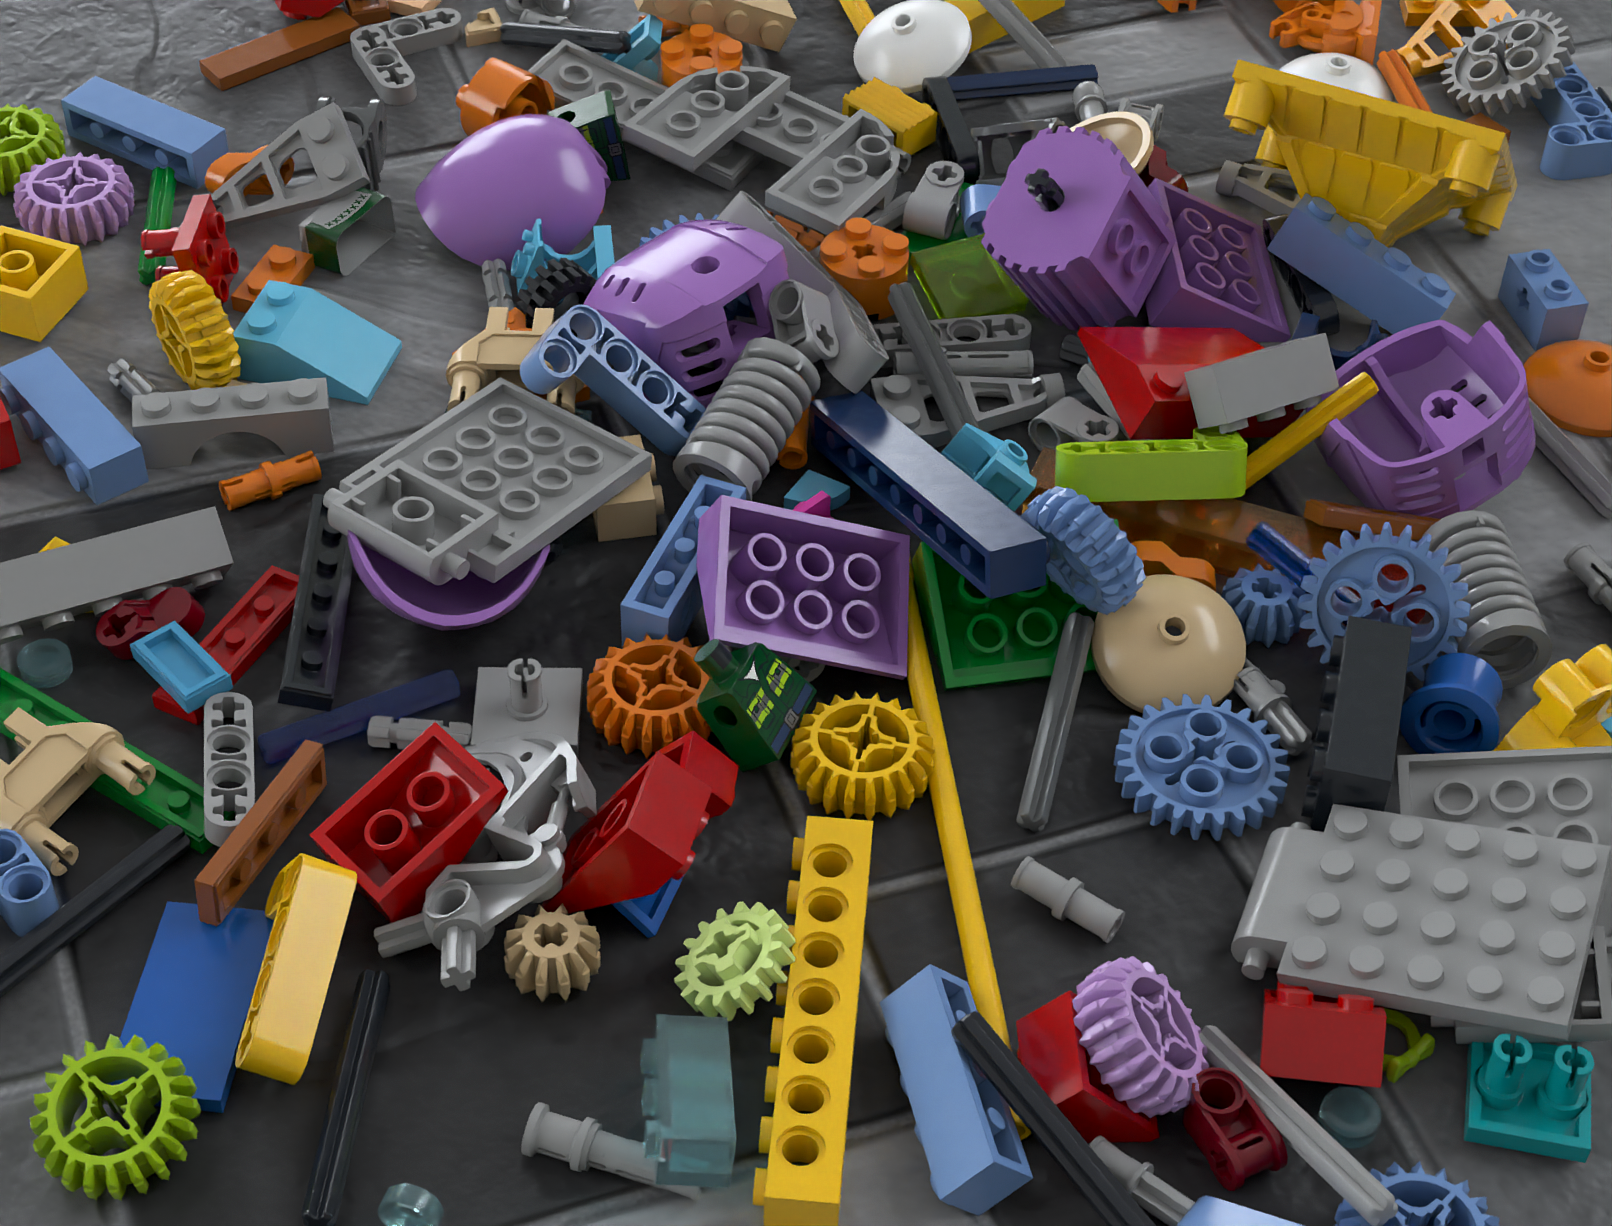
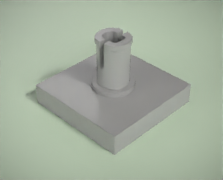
(527, 700)

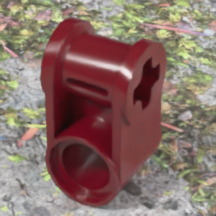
(1236, 1137)

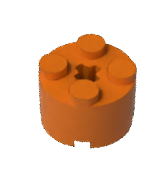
(698, 51)
(500, 93)
(866, 262)

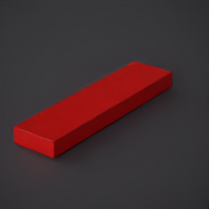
(243, 633)

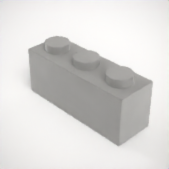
(1262, 383)

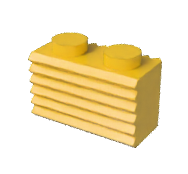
(909, 120)

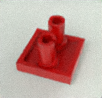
(197, 246)

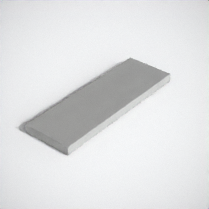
(581, 73)

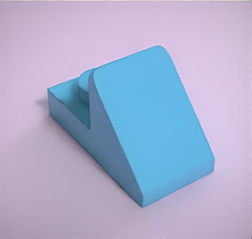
(645, 45)

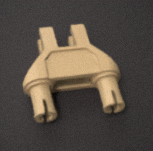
(499, 354)
(54, 773)

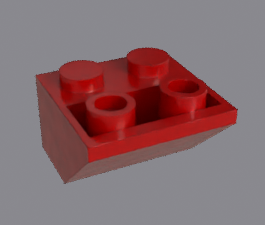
(1322, 1037)

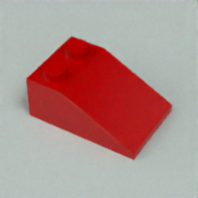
(411, 822)
(635, 839)

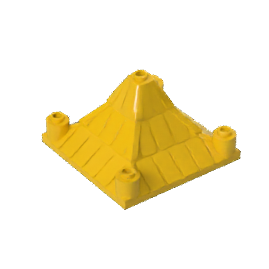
(1374, 156)

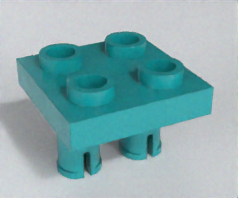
(1529, 1097)

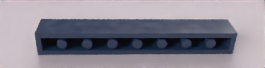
(930, 495)

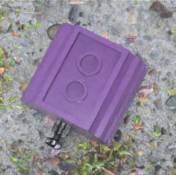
(1077, 229)

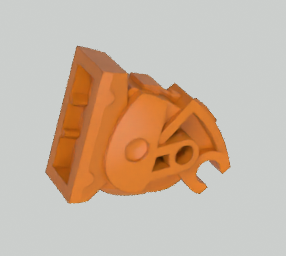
(1331, 28)

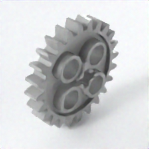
(1535, 56)

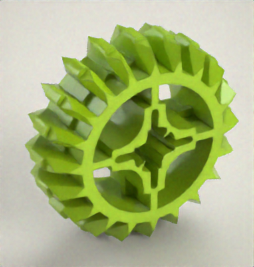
(26, 140)
(150, 1079)

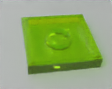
(966, 280)

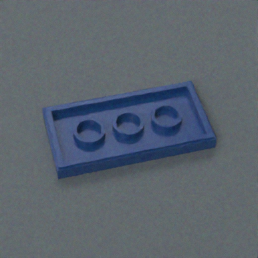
(199, 994)

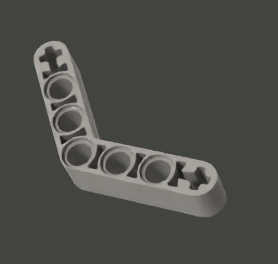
(859, 345)

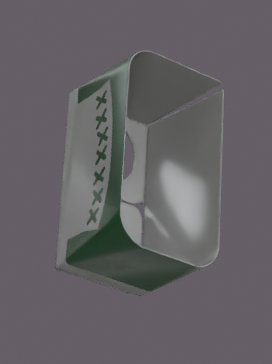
(339, 238)

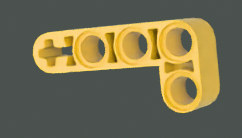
(309, 918)

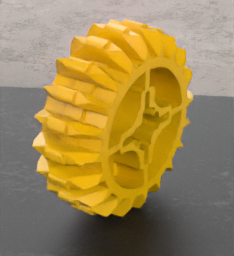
(194, 330)
(862, 756)

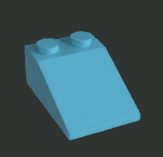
(303, 334)

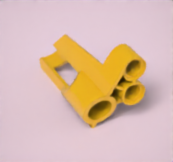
(1571, 706)

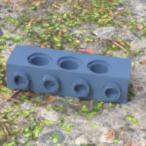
(668, 587)

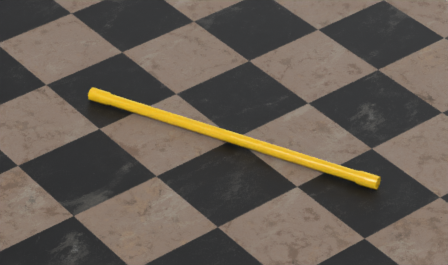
(953, 837)

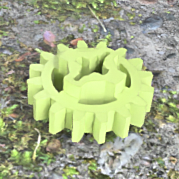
(735, 960)

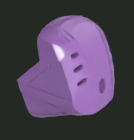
(675, 294)
(1422, 434)

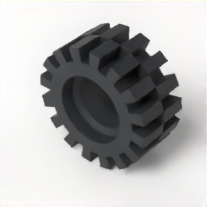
(552, 285)

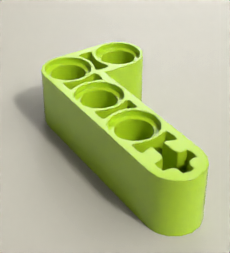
(1152, 470)

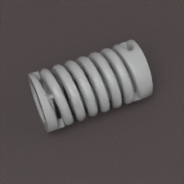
(749, 417)
(1503, 615)

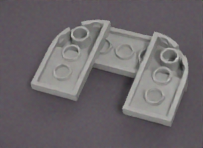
(835, 160)

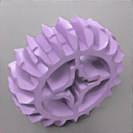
(74, 199)
(1139, 1036)

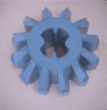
(1264, 604)

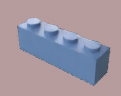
(143, 130)
(1359, 268)
(72, 426)
(956, 1109)

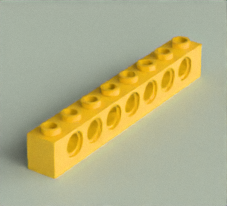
(824, 982)

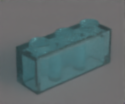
(689, 1101)

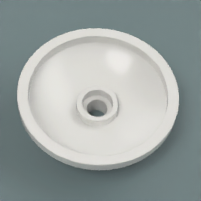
(913, 43)
(1342, 72)

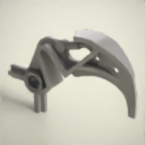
(528, 835)

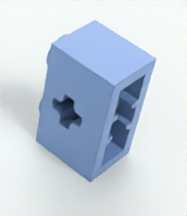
(1542, 298)

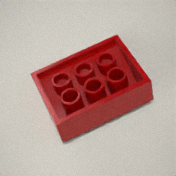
(1147, 378)

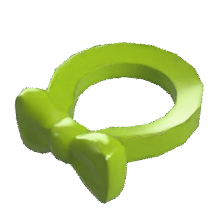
(1418, 1047)

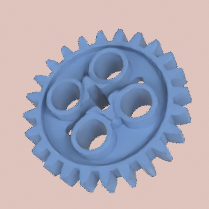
(1359, 567)
(1201, 767)

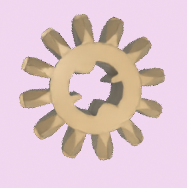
(552, 952)

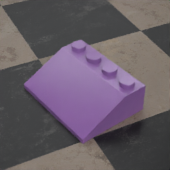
(1214, 271)
(805, 586)

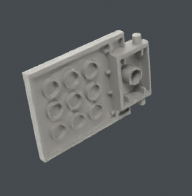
(484, 485)
(1536, 793)
(1427, 917)

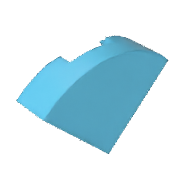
(813, 483)

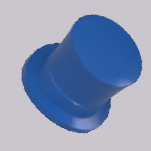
(1454, 707)

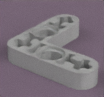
(387, 43)

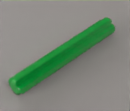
(157, 217)

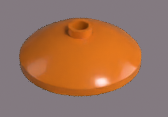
(1573, 385)

